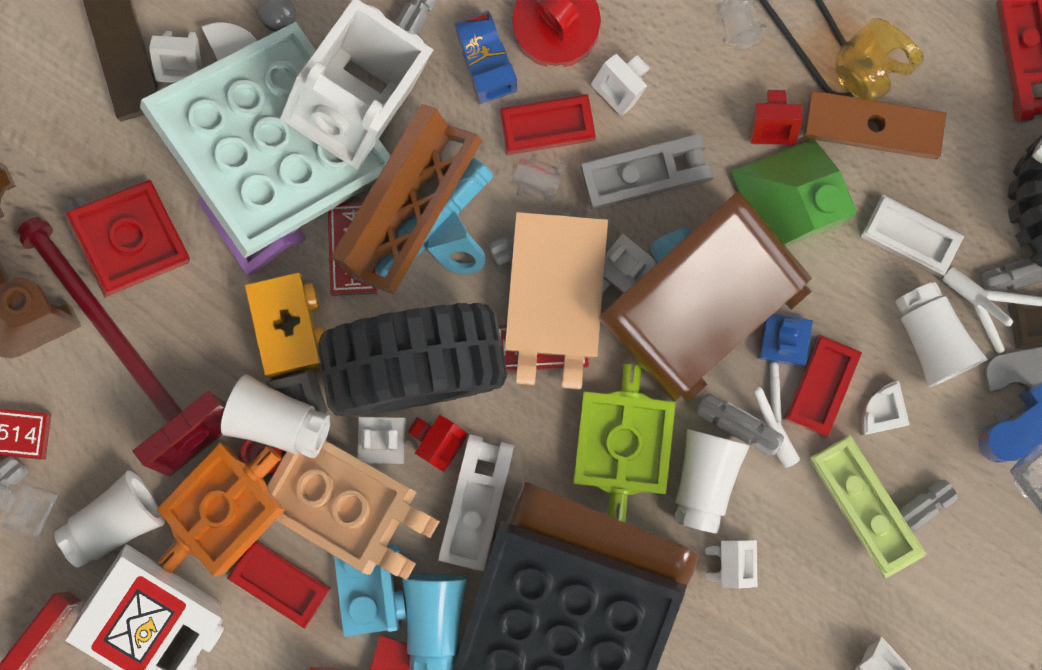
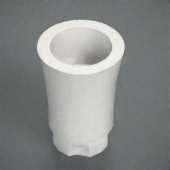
(937, 335)
(273, 419)
(707, 479)
(110, 521)

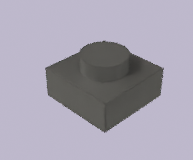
(300, 386)

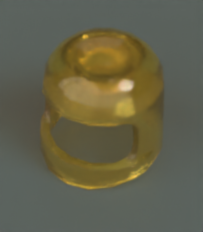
(865, 62)

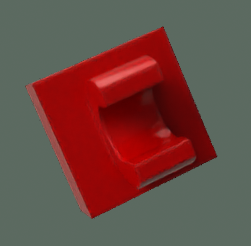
(776, 120)
(438, 441)

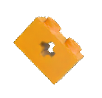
(269, 305)

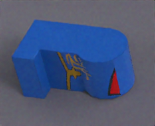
(485, 58)
(1018, 434)

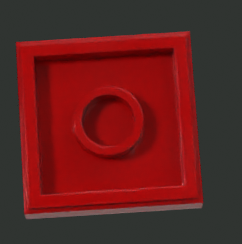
(127, 238)

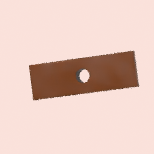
(901, 127)

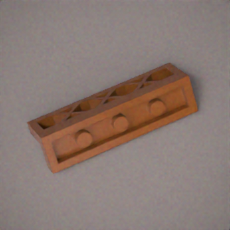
(396, 198)

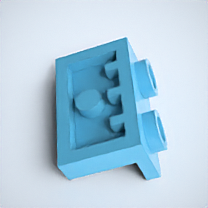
(370, 600)

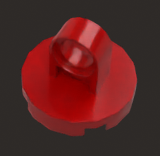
(556, 30)

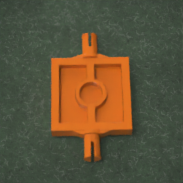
(220, 510)

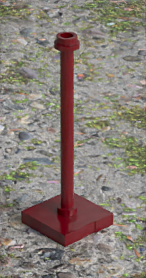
(187, 430)

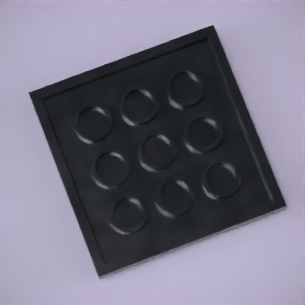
(565, 609)

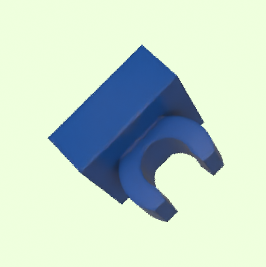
(785, 340)

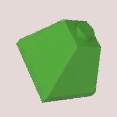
(796, 192)

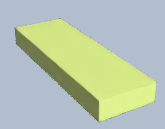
(867, 507)

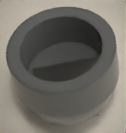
(276, 14)

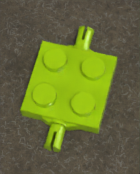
(624, 442)

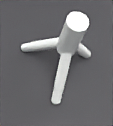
(981, 300)
(772, 416)

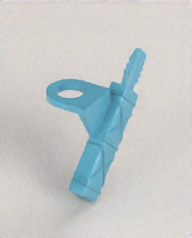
(449, 232)

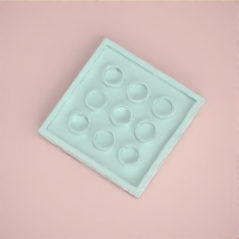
(241, 156)

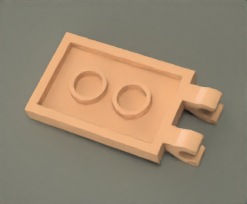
(556, 292)
(347, 508)

